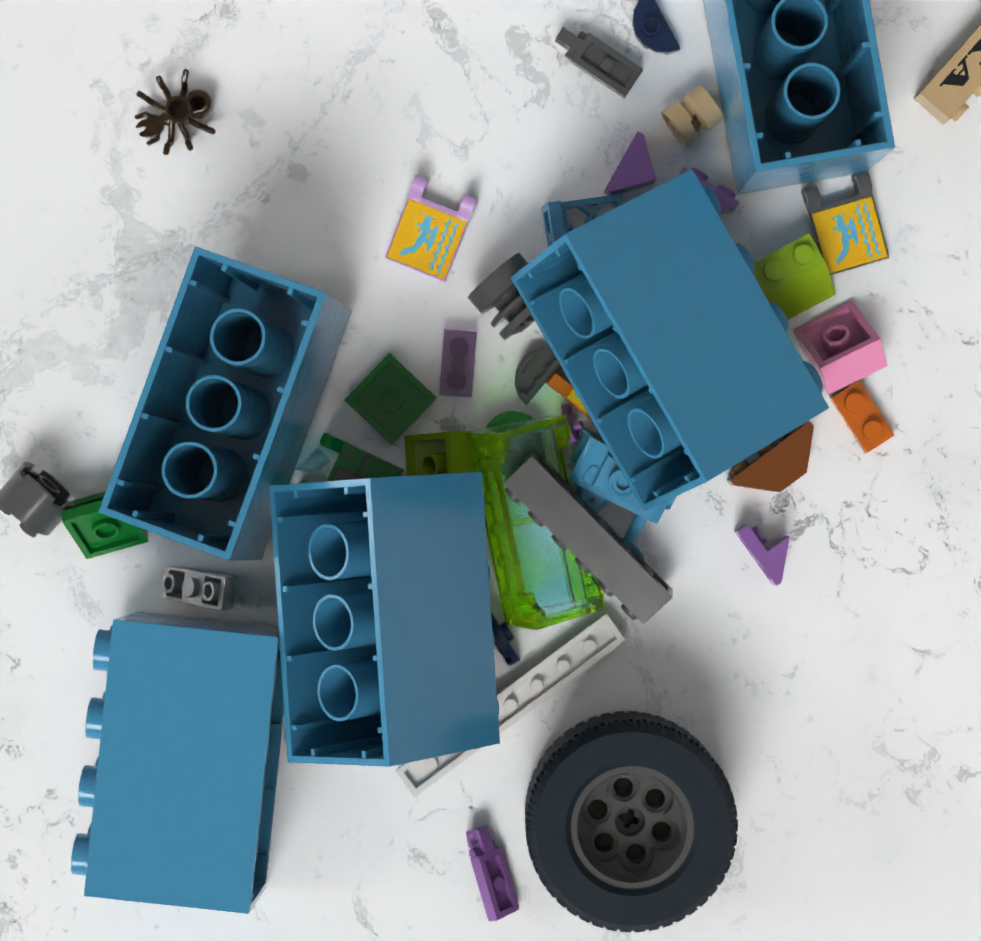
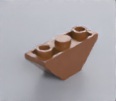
(777, 463)

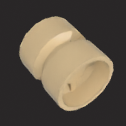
(692, 115)

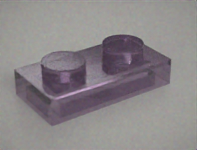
(458, 363)

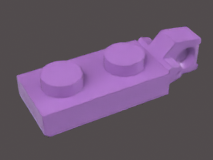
(491, 874)

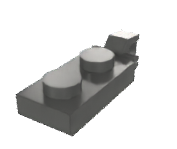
(600, 61)

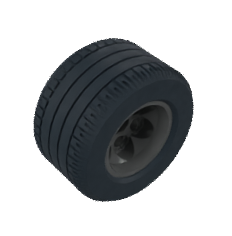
(674, 870)

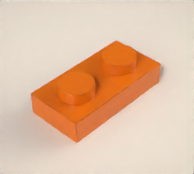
(862, 416)

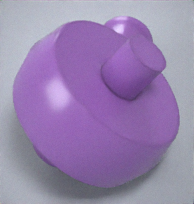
(574, 424)

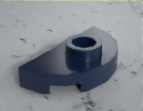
(652, 29)
(502, 641)

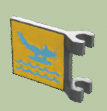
(848, 228)

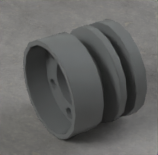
(502, 294)

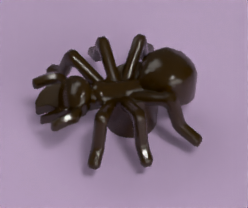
(177, 111)

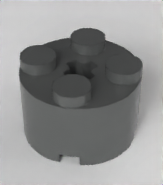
(35, 500)

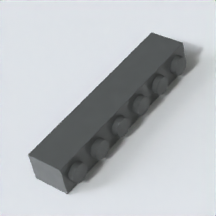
(588, 537)

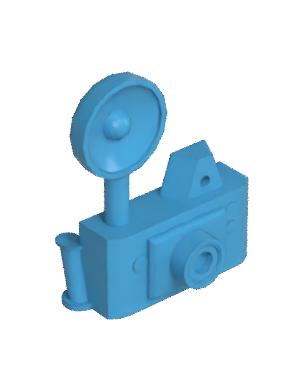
(601, 478)

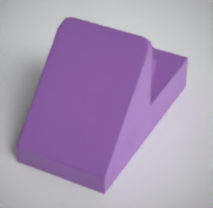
(769, 560)

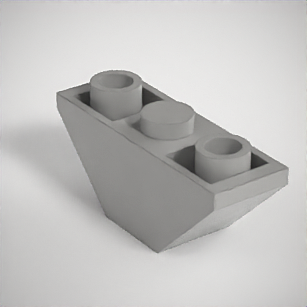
(199, 587)

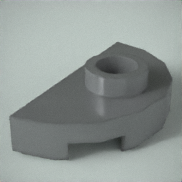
(534, 372)

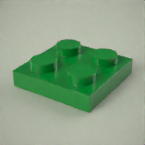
(390, 399)

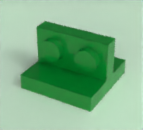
(99, 533)

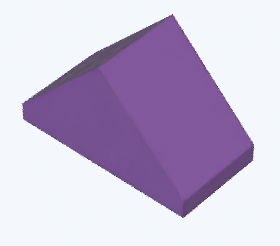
(633, 170)

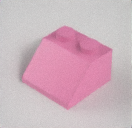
(841, 346)

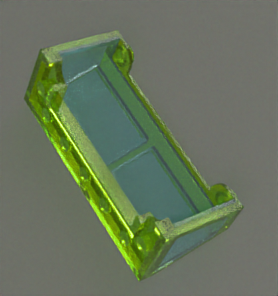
(533, 574)

